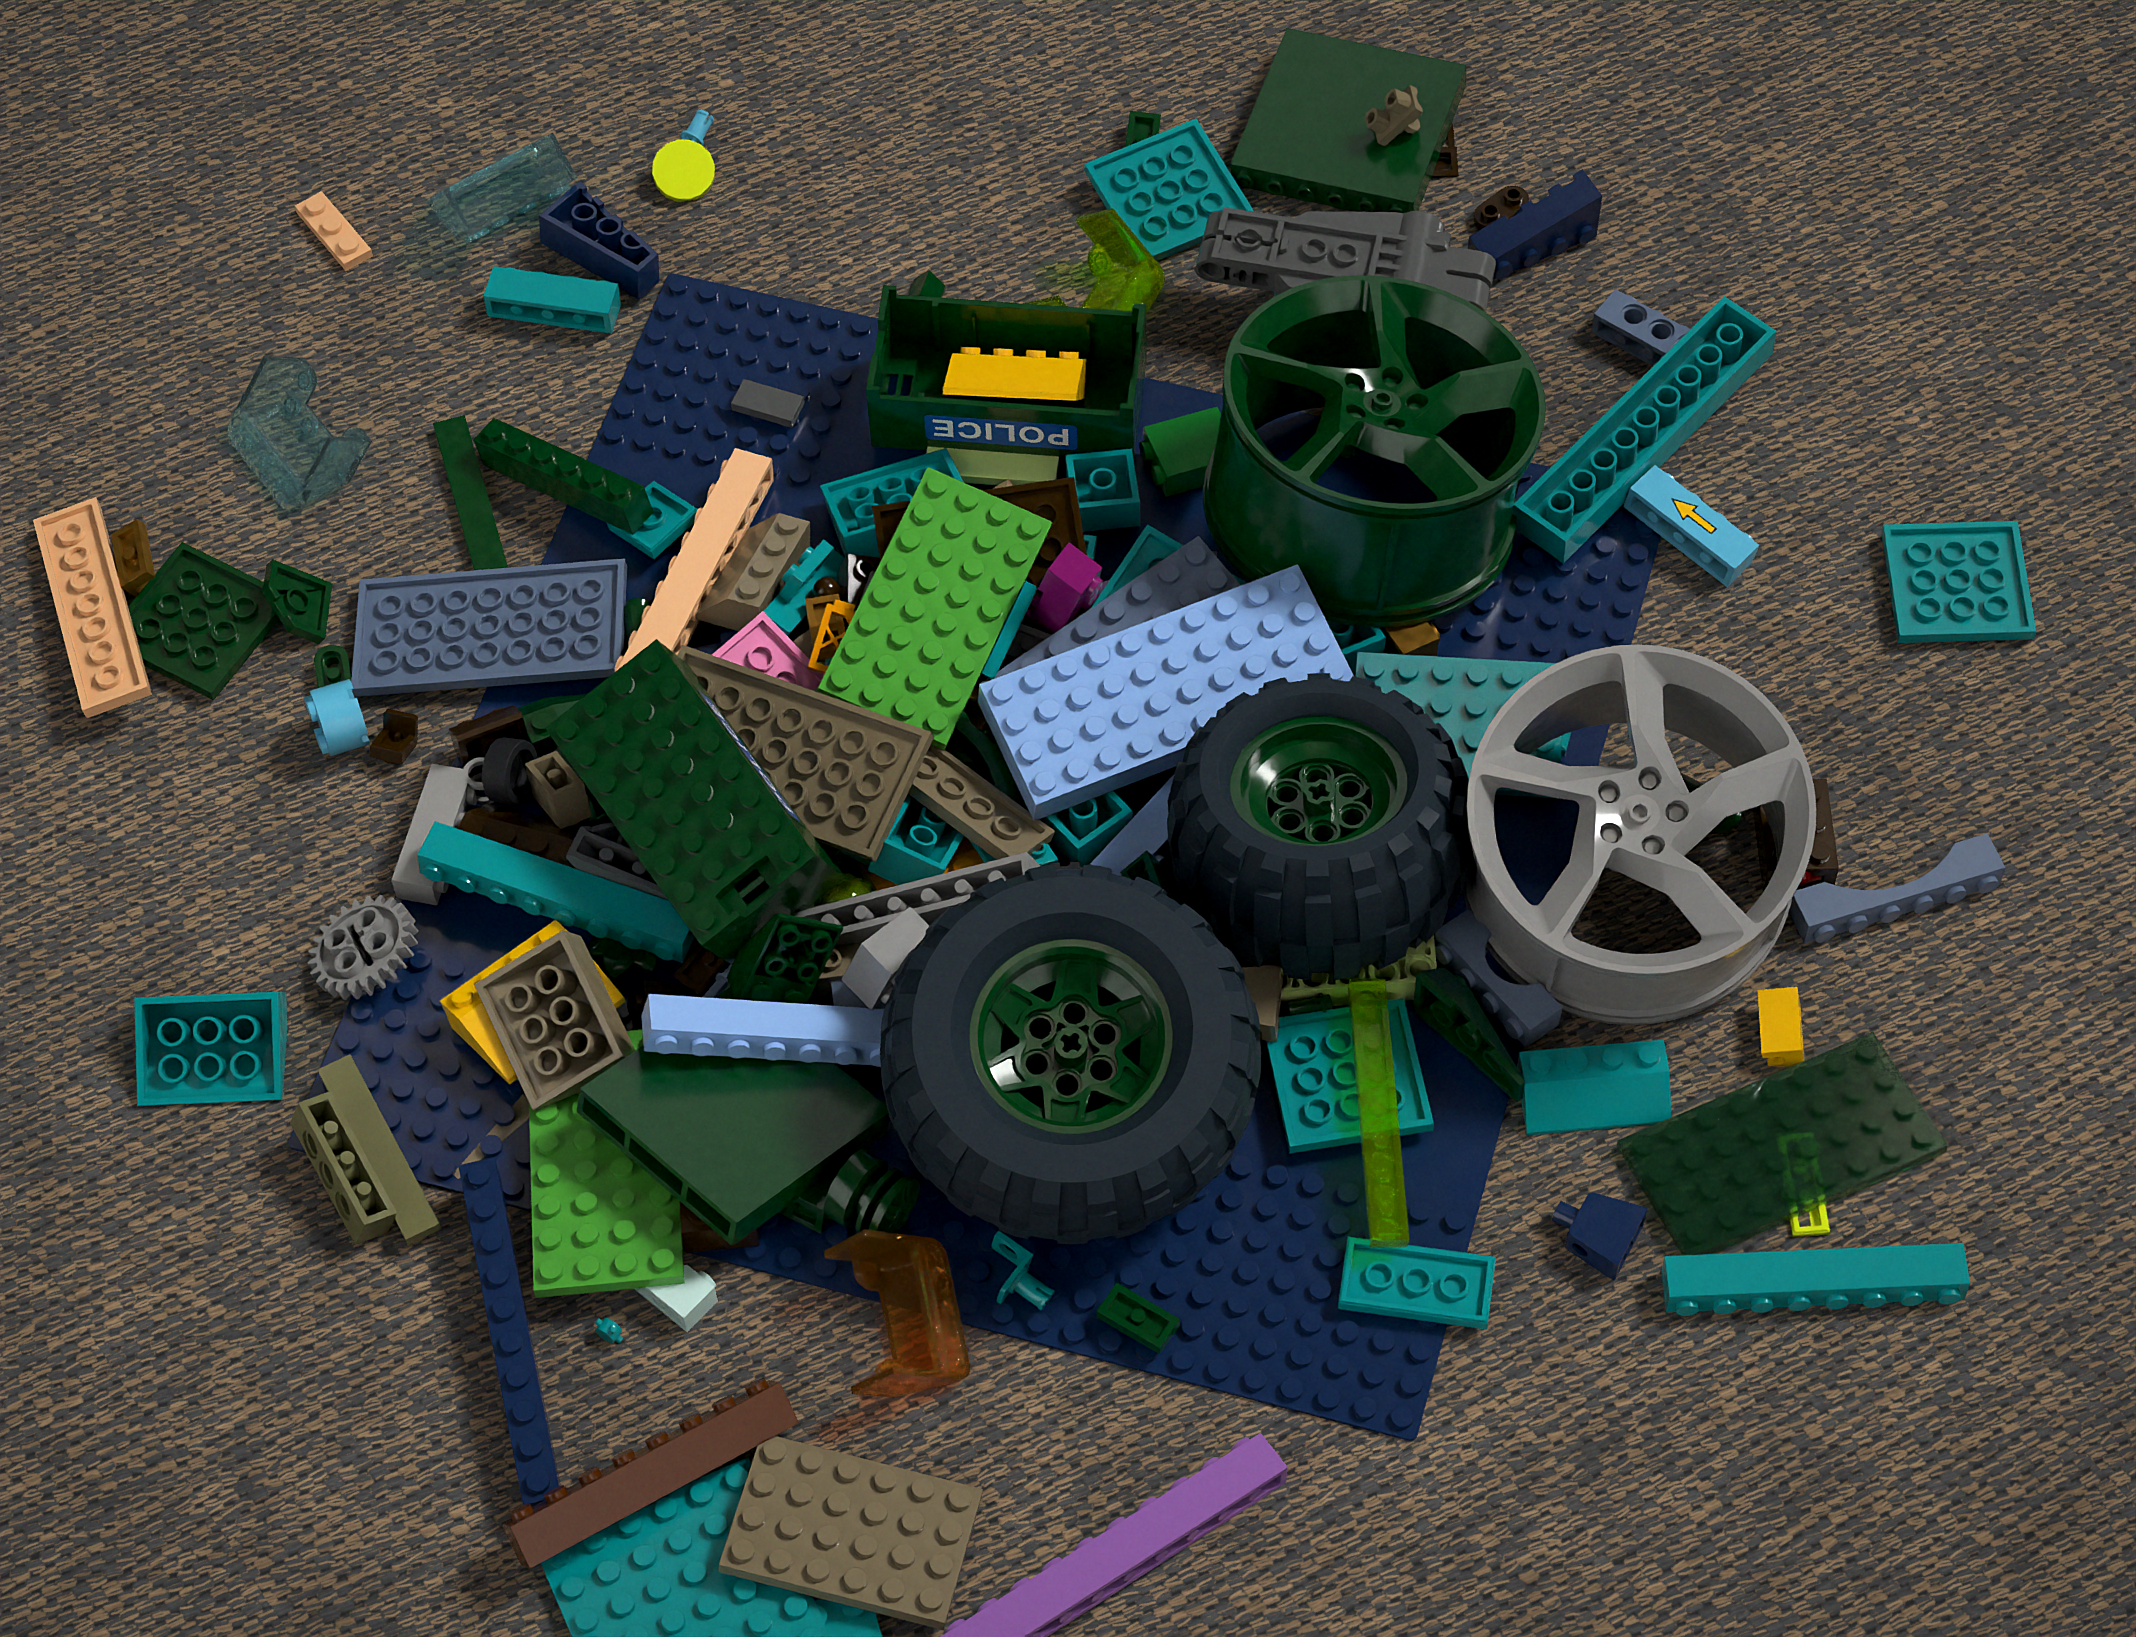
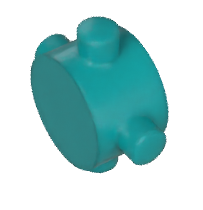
(608, 1330)

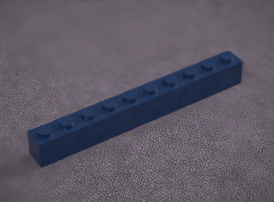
(509, 1330)

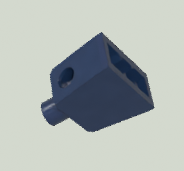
(1601, 1230)

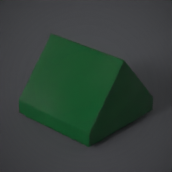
(927, 285)

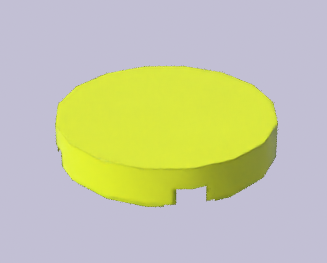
(683, 170)

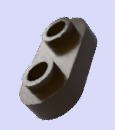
(1500, 205)

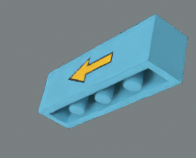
(1691, 525)

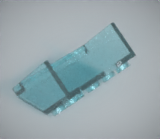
(503, 188)
(287, 440)

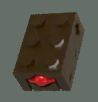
(1823, 859)

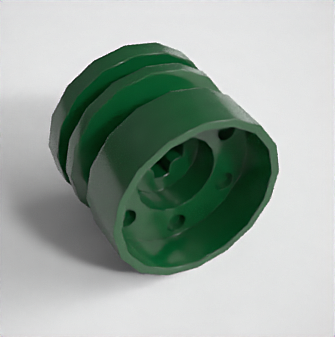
(871, 1195)

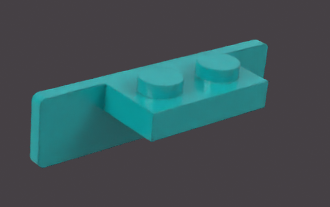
(789, 606)

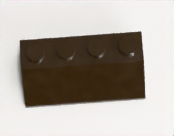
(520, 831)

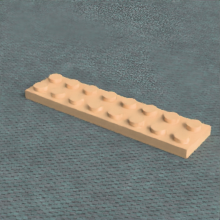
(91, 608)

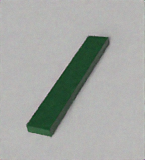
(470, 494)

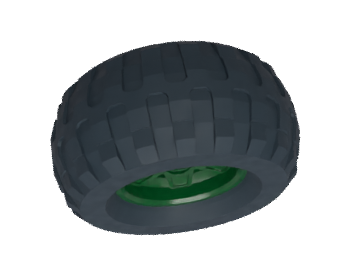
(1056, 1166)

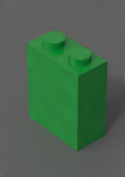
(1180, 450)

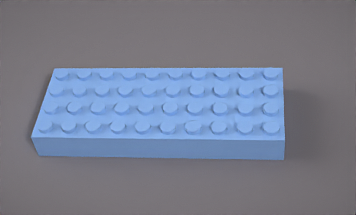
(1142, 693)

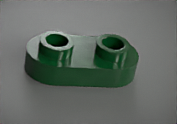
(331, 655)

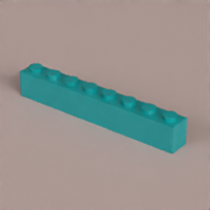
(554, 891)
(1815, 1278)

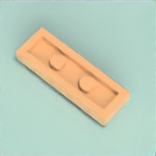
(333, 231)

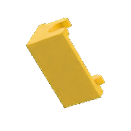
(1781, 1026)

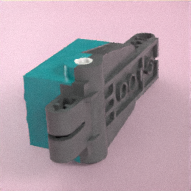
(1317, 245)

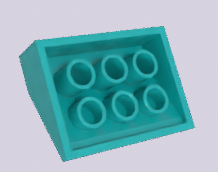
(852, 497)
(210, 1048)

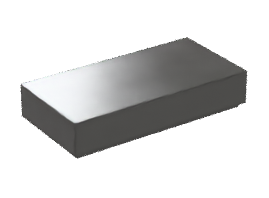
(767, 403)

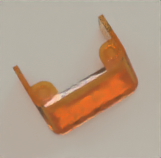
(917, 1311)

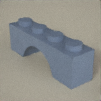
(1523, 1009)

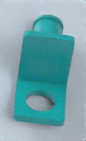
(1020, 1279)

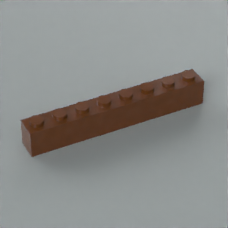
(649, 1473)

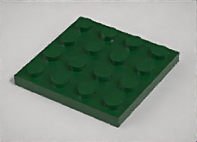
(200, 620)

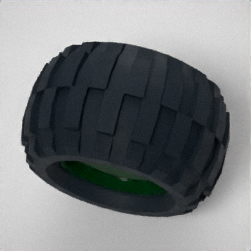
(1320, 826)

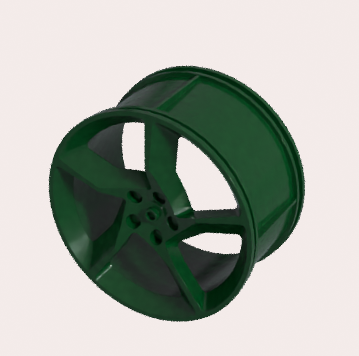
(1392, 373)

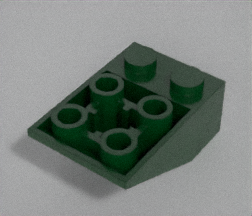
(783, 960)

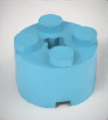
(338, 717)

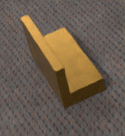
(133, 556)

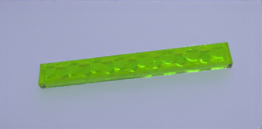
(1378, 1113)

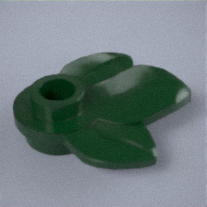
(619, 958)

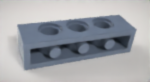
(1636, 327)

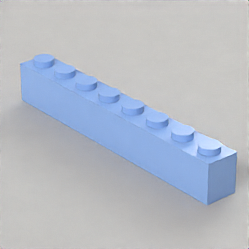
(761, 1030)

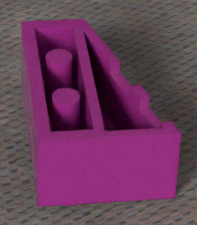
(1066, 588)

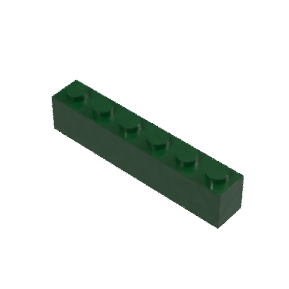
(563, 476)

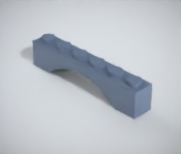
(1831, 909)

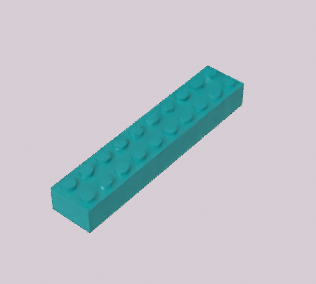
(1643, 429)

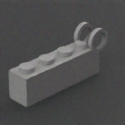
(444, 799)

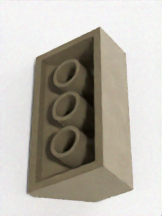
(755, 571)

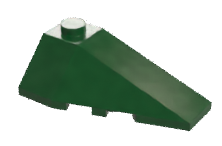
(1455, 1015)

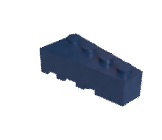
(1542, 228)
(598, 241)

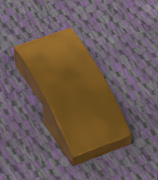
(815, 611)

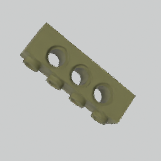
(343, 1167)

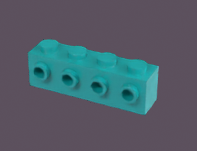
(552, 299)

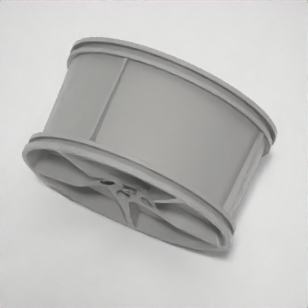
(1641, 825)

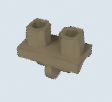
(1398, 115)

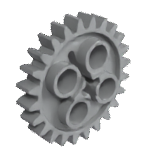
(341, 962)

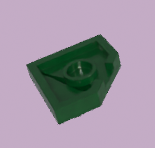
(298, 600)

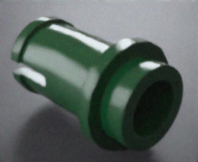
(1309, 1005)

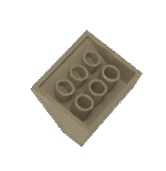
(554, 1019)

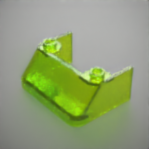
(1119, 262)

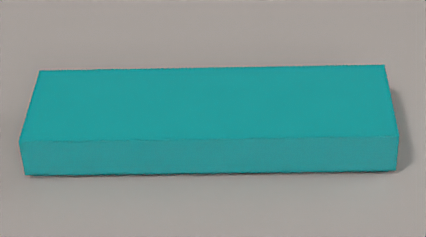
(1008, 631)

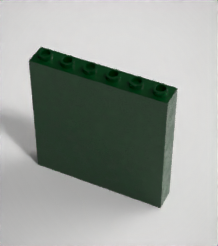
(1312, 131)
(730, 1131)

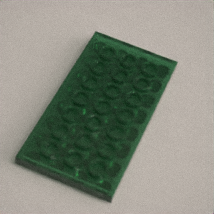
(1781, 1147)

